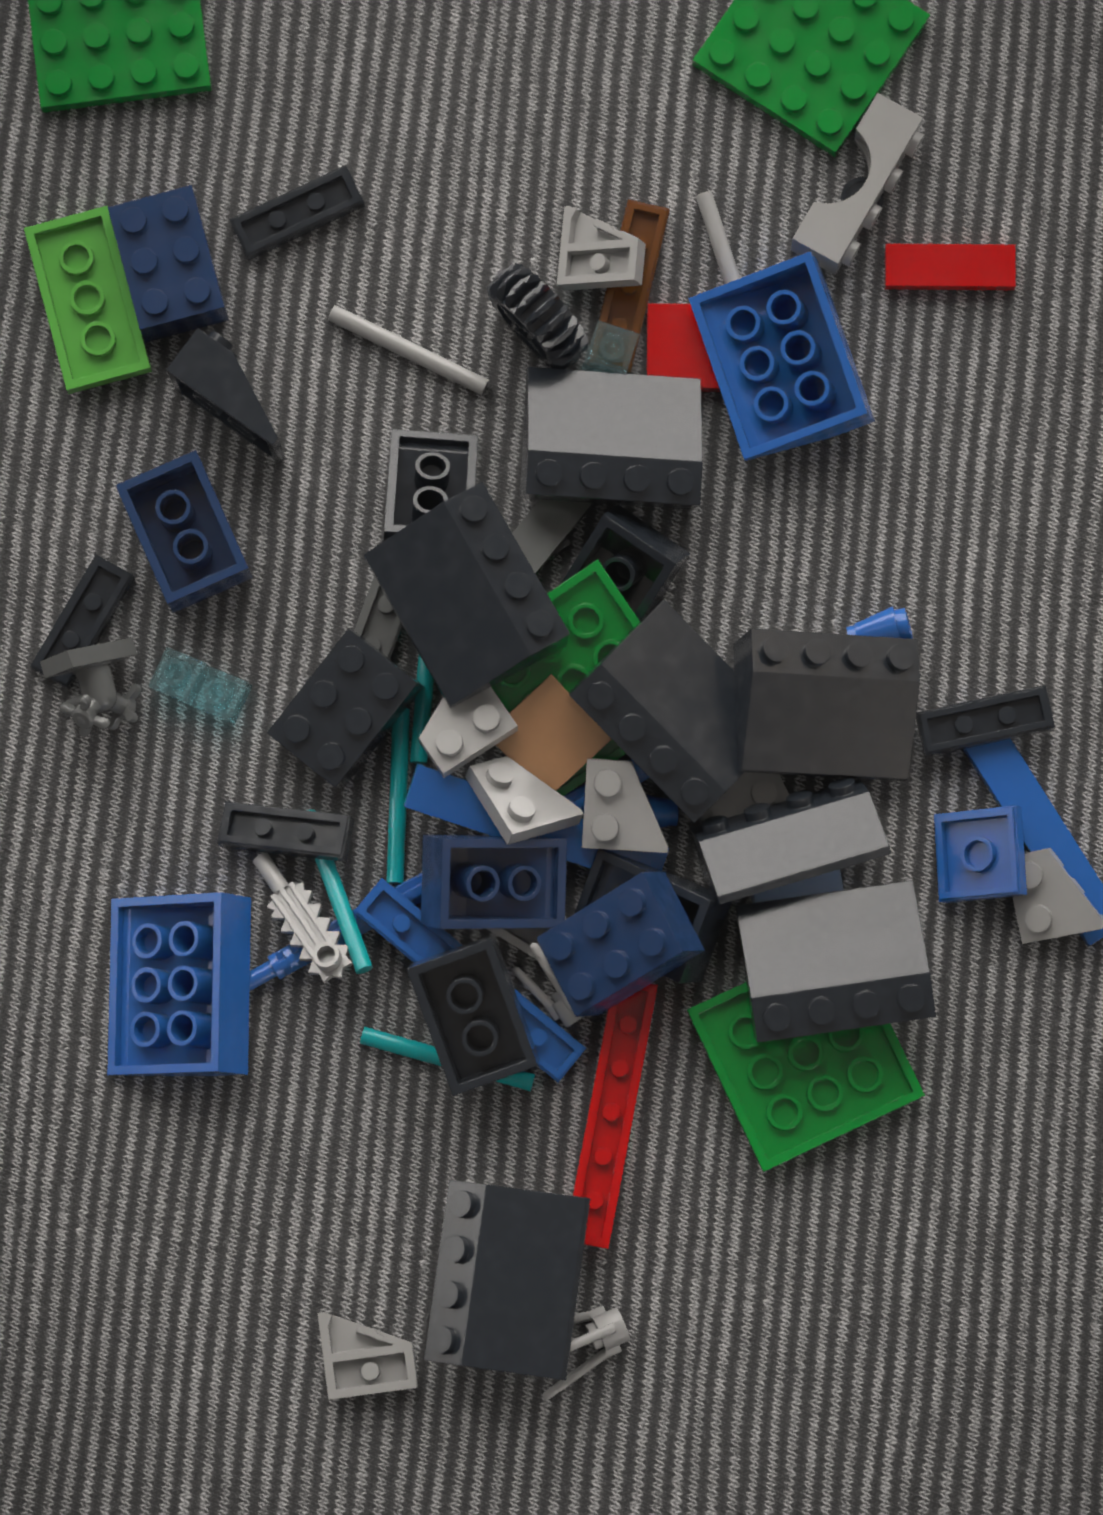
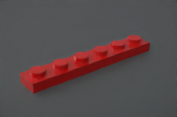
(613, 1111)

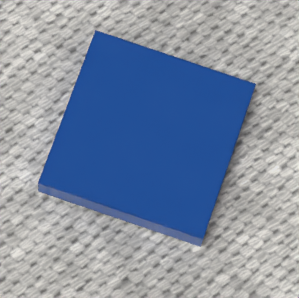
(980, 854)

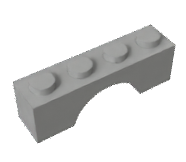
(832, 228)

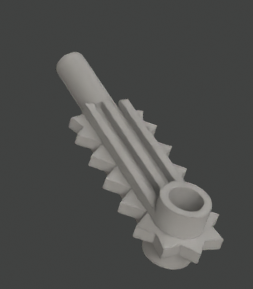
(302, 920)

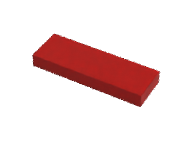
(950, 266)

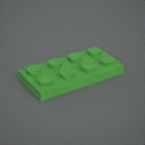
(87, 300)

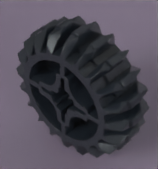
(537, 316)

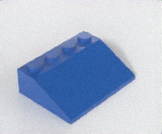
(781, 358)
(179, 985)

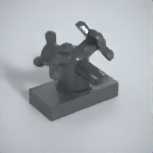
(96, 684)

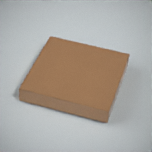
(552, 734)

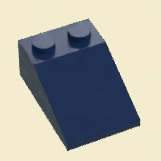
(492, 884)

